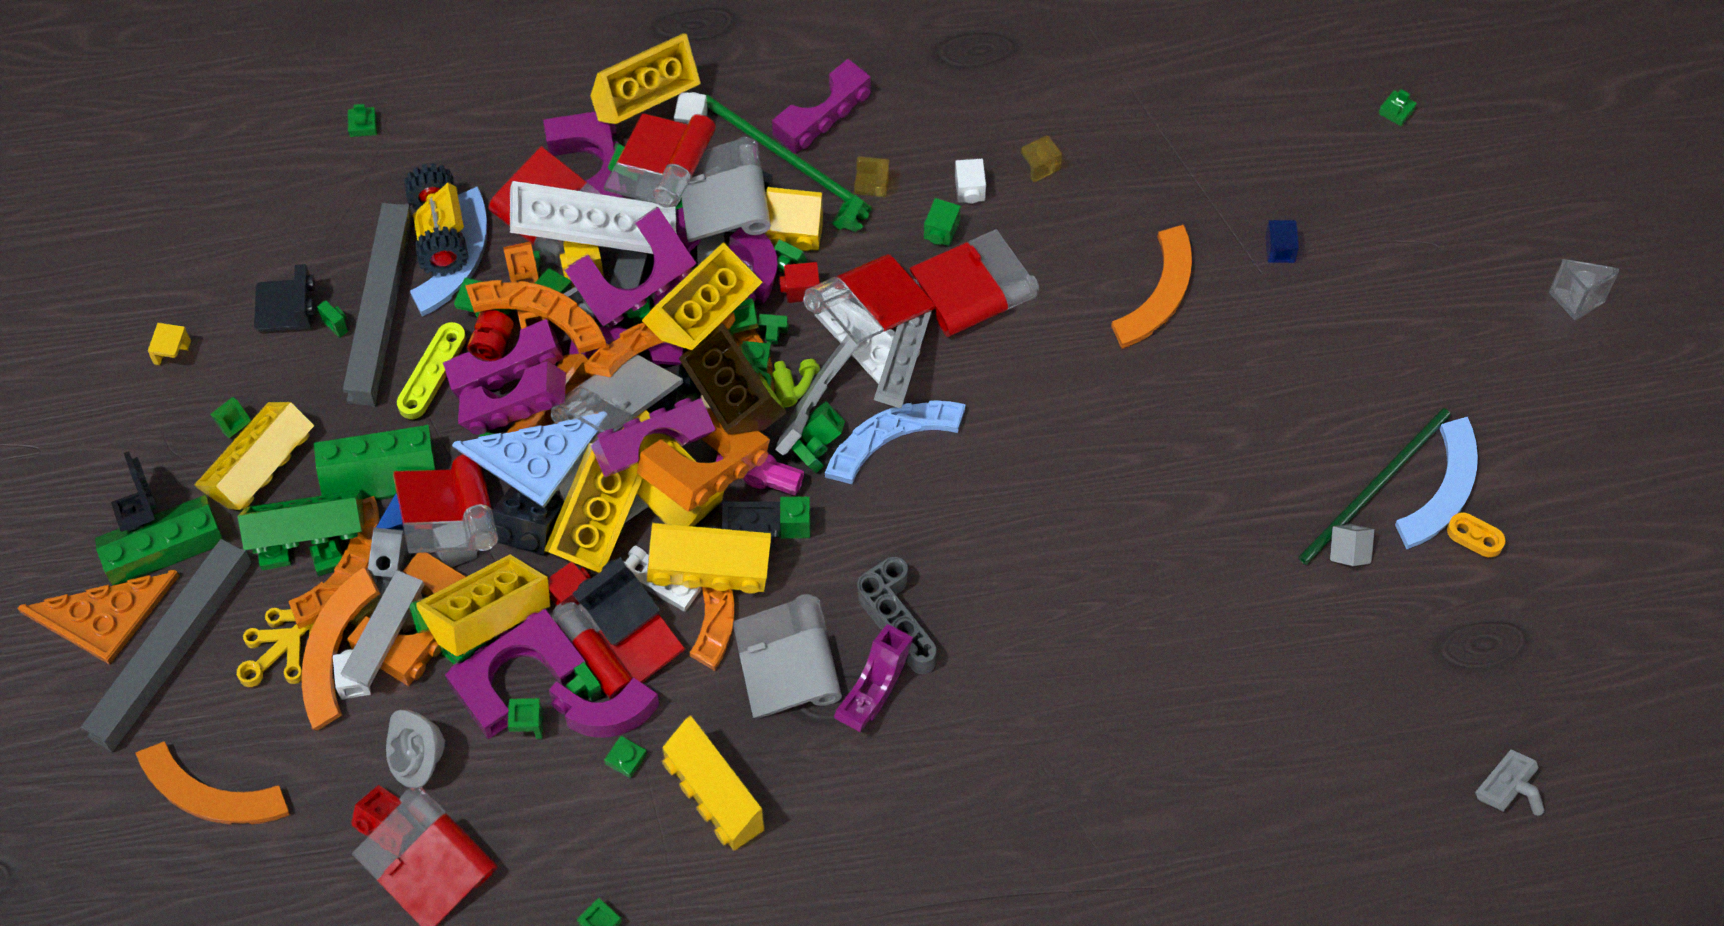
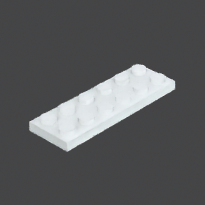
(580, 216)

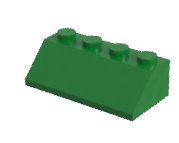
(371, 459)
(302, 520)
(159, 543)

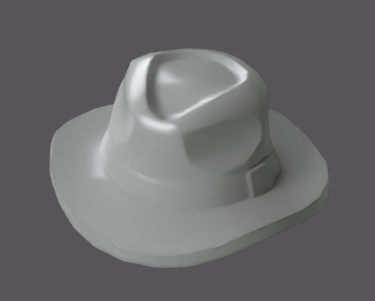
(413, 747)

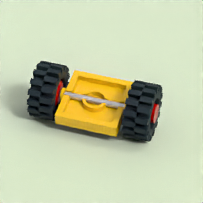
(437, 220)

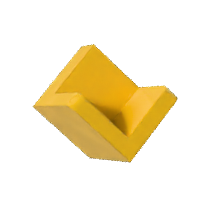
(167, 342)

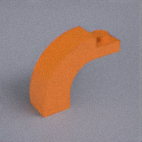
(522, 268)

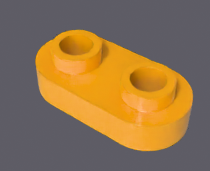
(1476, 534)

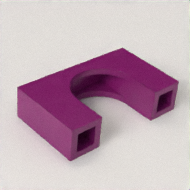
(585, 135)
(670, 261)
(535, 638)

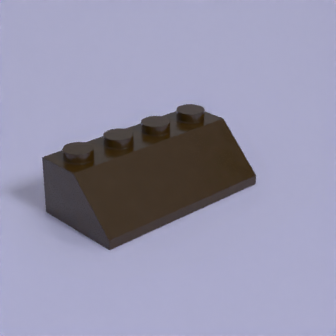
(732, 383)

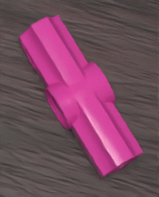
(773, 475)

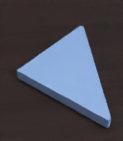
(532, 458)

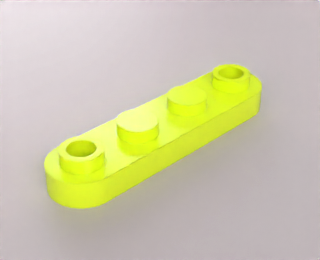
(430, 371)

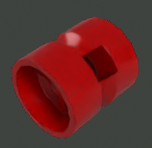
(490, 335)

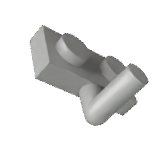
(1510, 779)

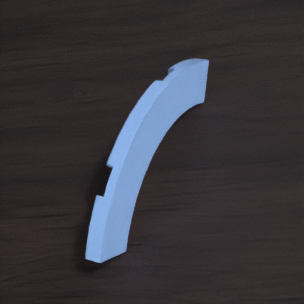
(440, 288)
(888, 426)
(1453, 492)

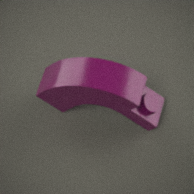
(759, 257)
(877, 679)
(606, 718)

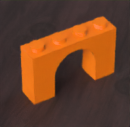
(694, 482)
(412, 652)

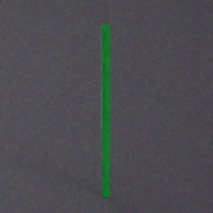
(781, 151)

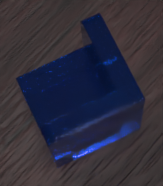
(1281, 241)

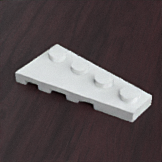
(870, 353)

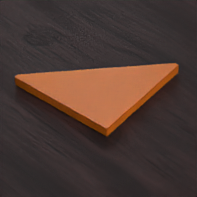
(102, 616)

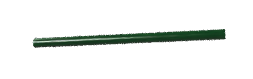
(1375, 485)

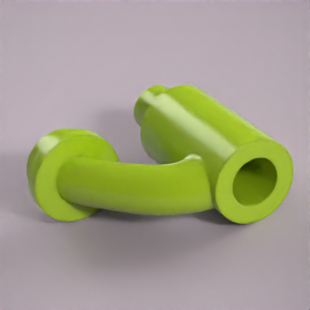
(784, 384)

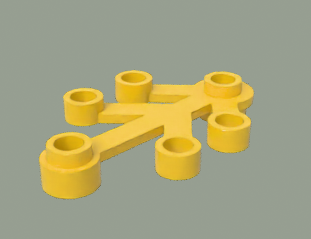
(285, 639)

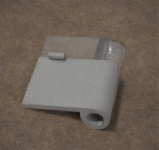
(727, 192)
(619, 399)
(787, 657)

